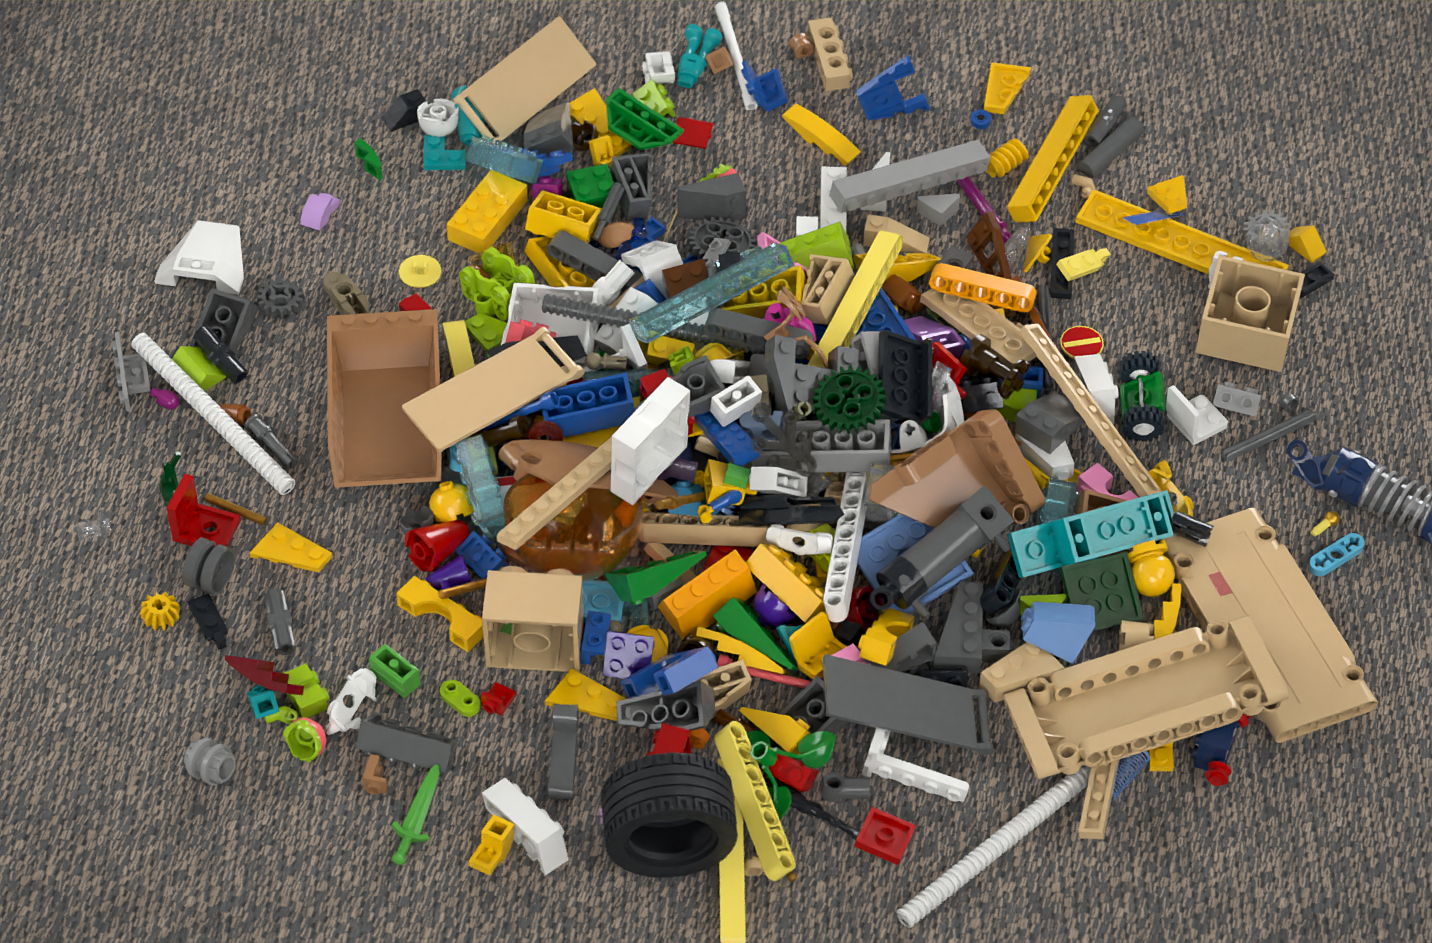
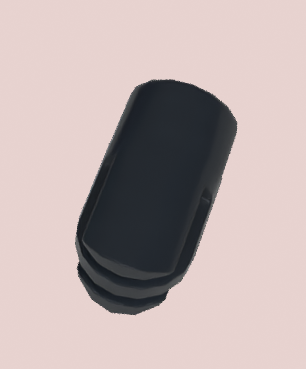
(1191, 528)

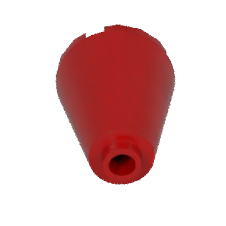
(435, 543)

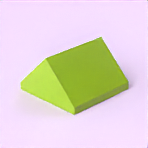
(198, 366)

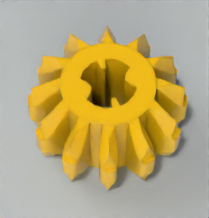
(160, 611)

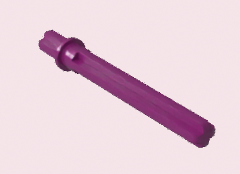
(981, 204)

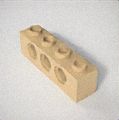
(829, 54)

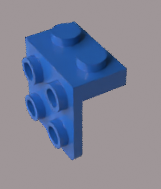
(767, 88)

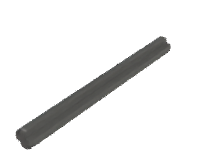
(1045, 310)

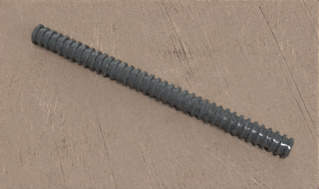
(621, 318)

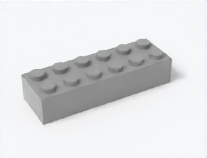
(839, 451)

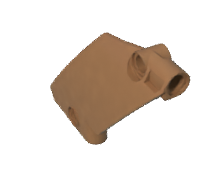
(556, 459)

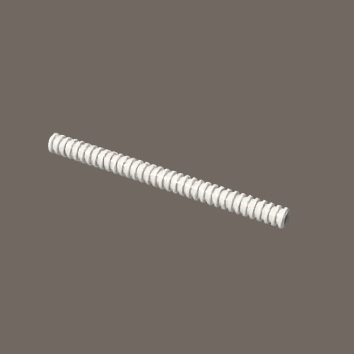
(213, 413)
(993, 847)

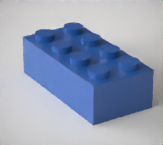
(592, 405)

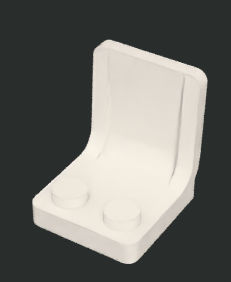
(653, 259)
(1194, 418)

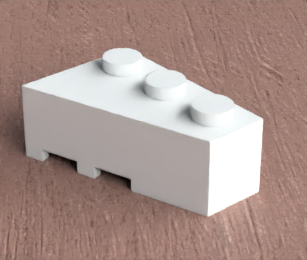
(1097, 380)

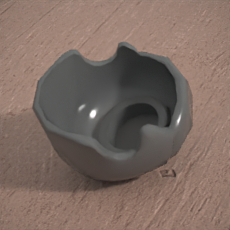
(420, 518)

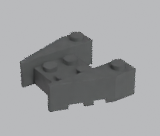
(795, 381)

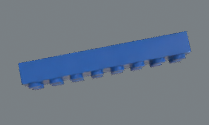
(729, 440)

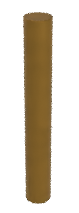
(229, 506)
(461, 589)

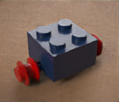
(1213, 750)

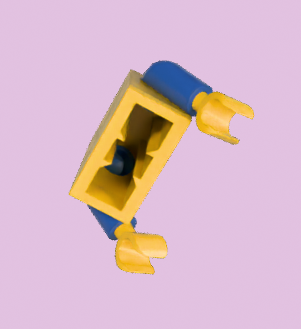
(717, 492)

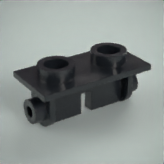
(954, 677)

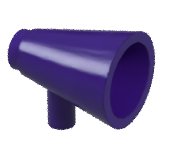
(450, 575)

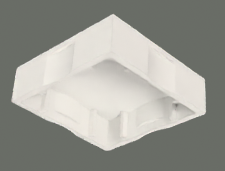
(527, 305)
(649, 440)

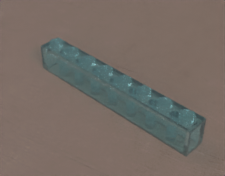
(711, 292)

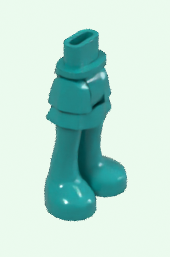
(692, 64)

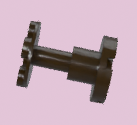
(982, 359)

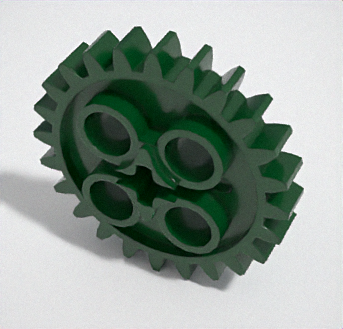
(849, 399)

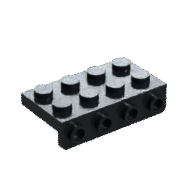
(907, 376)

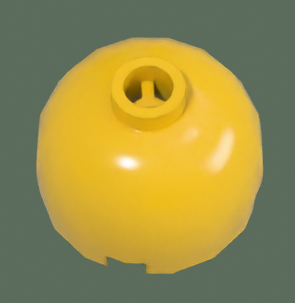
(449, 501)

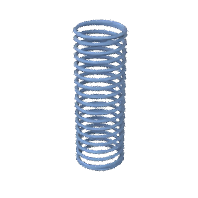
(1133, 775)

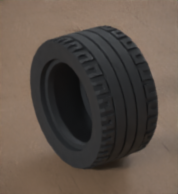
(668, 815)

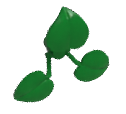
(814, 751)

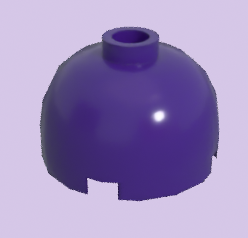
(772, 608)

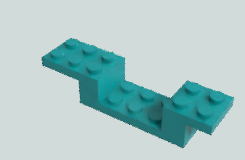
(1091, 534)

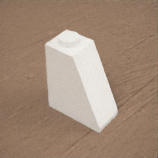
(1055, 465)

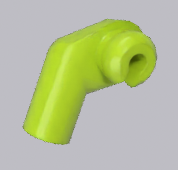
(284, 715)

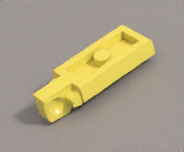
(1082, 263)

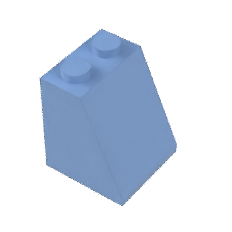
(1058, 627)

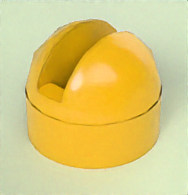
(1163, 466)

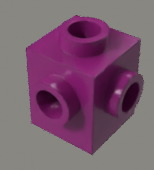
(547, 184)

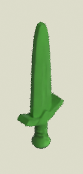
(415, 818)

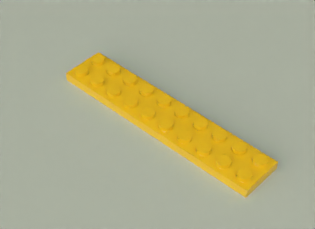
(1160, 237)

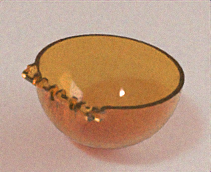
(589, 546)

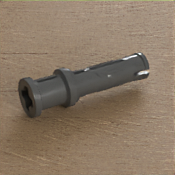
(265, 435)

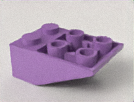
(926, 328)

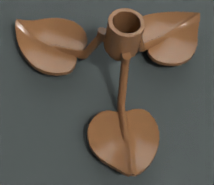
(787, 298)

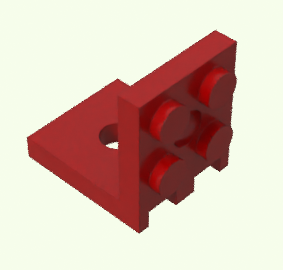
(190, 519)

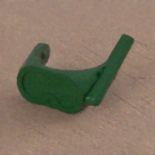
(168, 479)

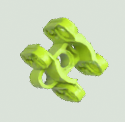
(493, 294)

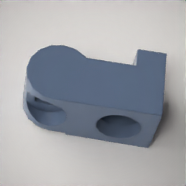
(758, 429)

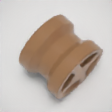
(801, 45)

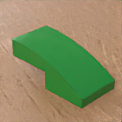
(371, 161)

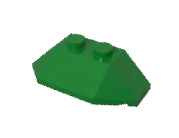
(638, 122)

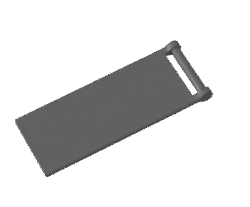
(905, 704)

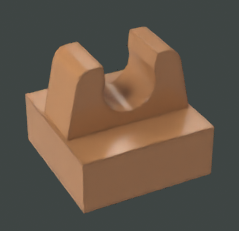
(719, 60)

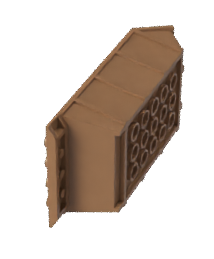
(371, 372)

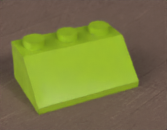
(826, 241)

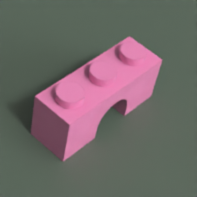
(1100, 481)

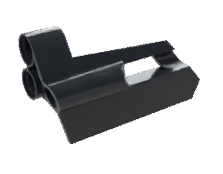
(777, 509)

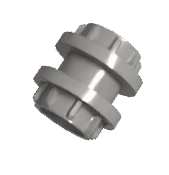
(209, 761)

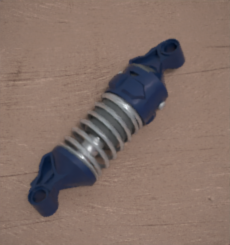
(1365, 483)

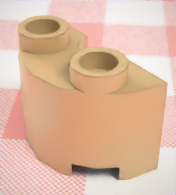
(1134, 634)

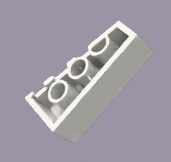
(533, 826)

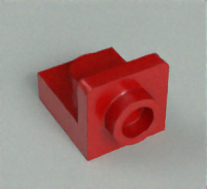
(497, 699)

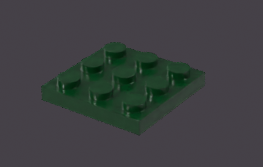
(1106, 586)

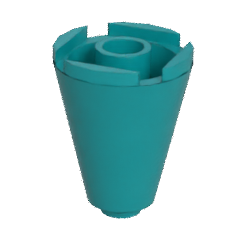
(465, 127)

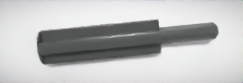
(609, 208)

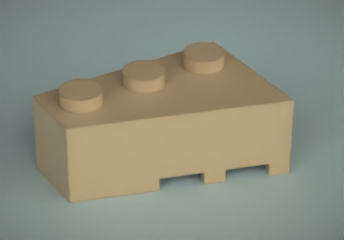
(825, 287)
(1018, 670)
(729, 684)

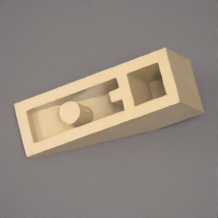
(912, 240)

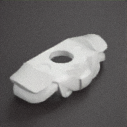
(814, 543)

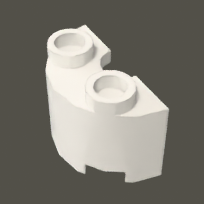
(658, 68)

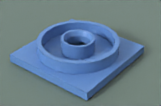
(891, 541)

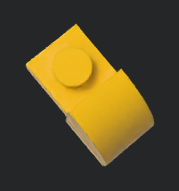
(495, 845)

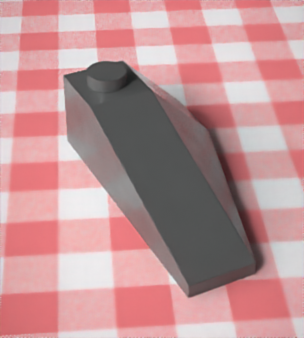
(701, 381)

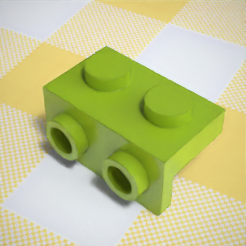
(655, 98)

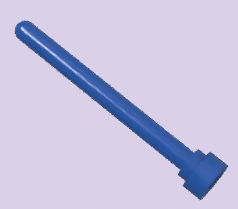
(547, 402)

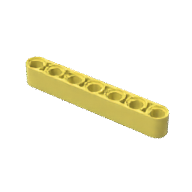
(755, 801)

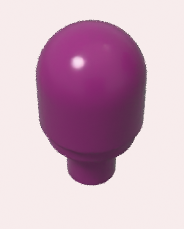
(165, 398)

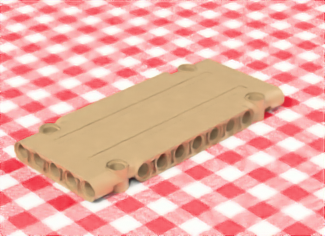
(1289, 617)
(1144, 697)

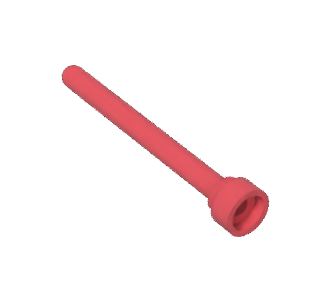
(768, 675)

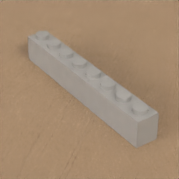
(909, 176)

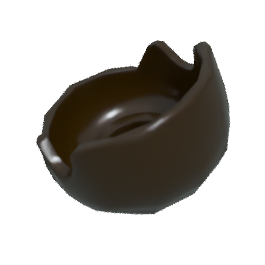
(582, 134)

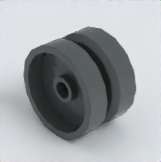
(208, 566)

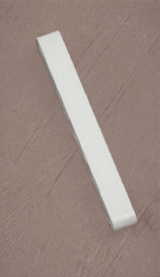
(846, 547)

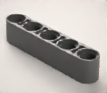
(584, 258)
(750, 330)

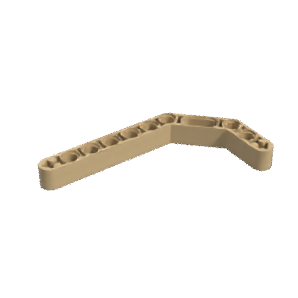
(723, 528)

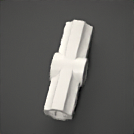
(613, 282)

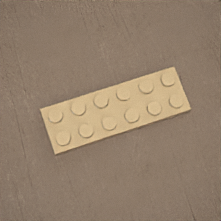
(979, 318)

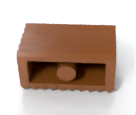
(903, 294)

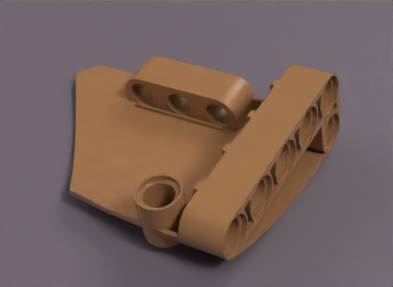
(955, 467)

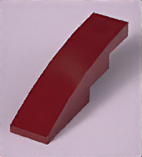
(262, 673)

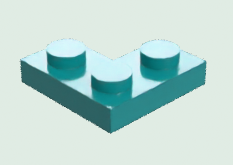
(440, 159)

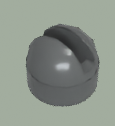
(1289, 399)

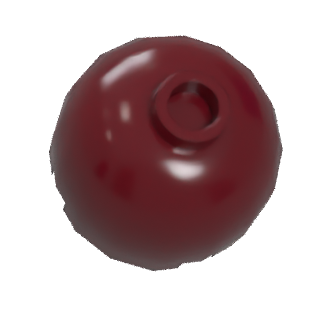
(858, 611)

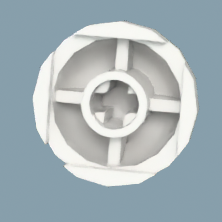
(438, 117)

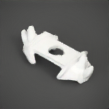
(358, 685)

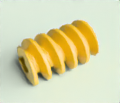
(1007, 158)

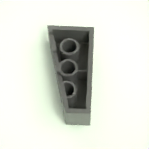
(962, 634)

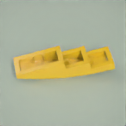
(821, 133)
(1168, 614)
(748, 654)

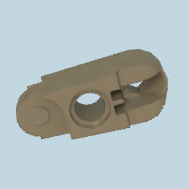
(345, 294)

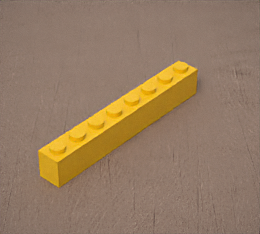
(1052, 159)

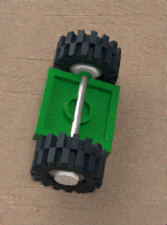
(1142, 396)

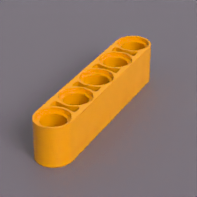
(982, 287)

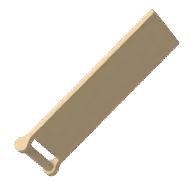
(526, 80)
(490, 390)

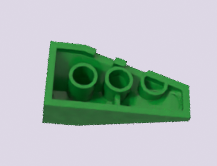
(641, 582)
(742, 622)

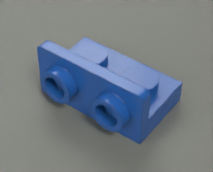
(480, 555)
(595, 635)

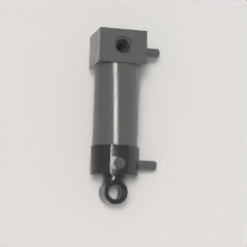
(940, 552)

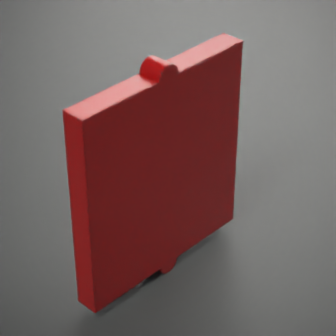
(695, 132)

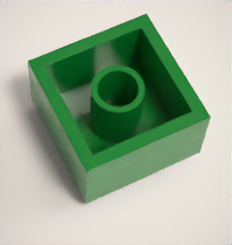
(590, 185)

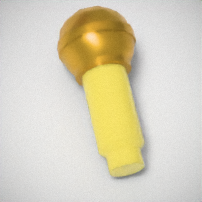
(1331, 519)

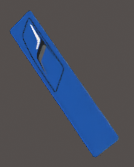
(1151, 216)

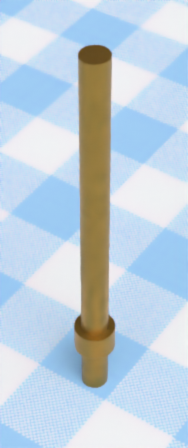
(674, 502)

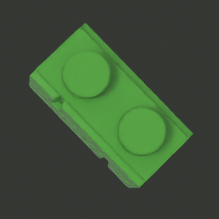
(394, 671)

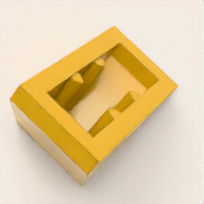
(1307, 242)

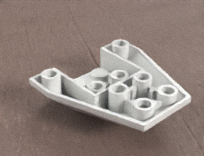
(207, 253)

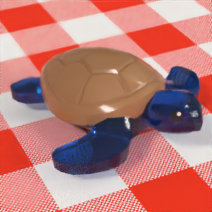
(620, 236)

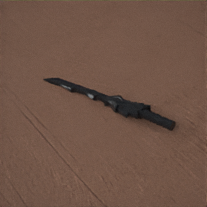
(811, 808)

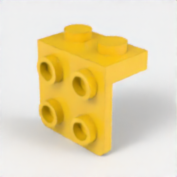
(812, 643)

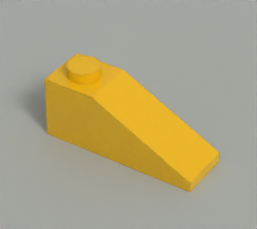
(779, 727)

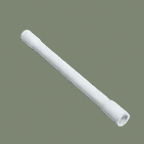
(724, 19)

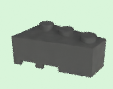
(635, 176)

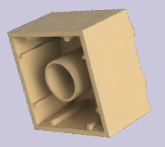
(1249, 313)
(544, 619)

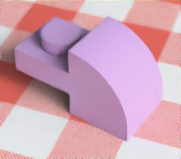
(318, 210)

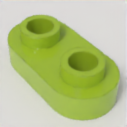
(458, 698)

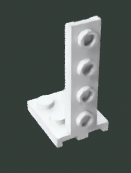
(910, 774)

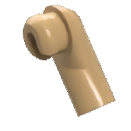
(1086, 184)

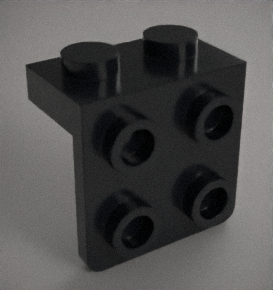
(981, 391)

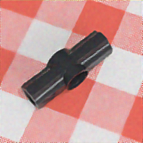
(220, 354)

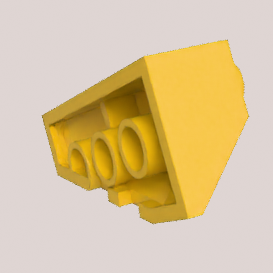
(906, 267)

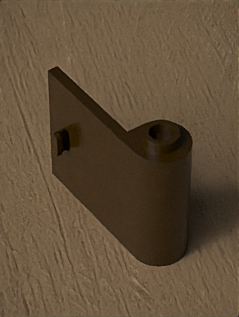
(513, 430)

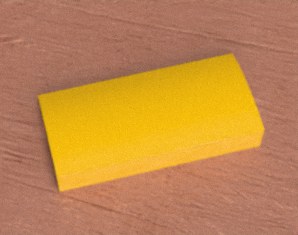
(554, 271)

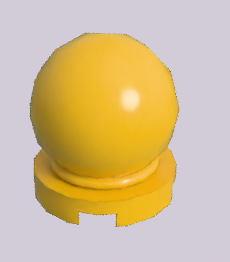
(1151, 569)

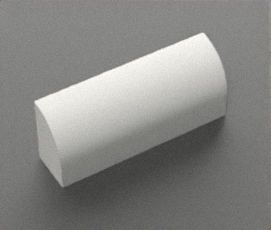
(730, 370)

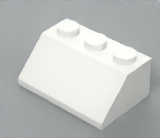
(609, 337)

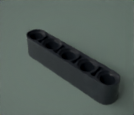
(1001, 584)

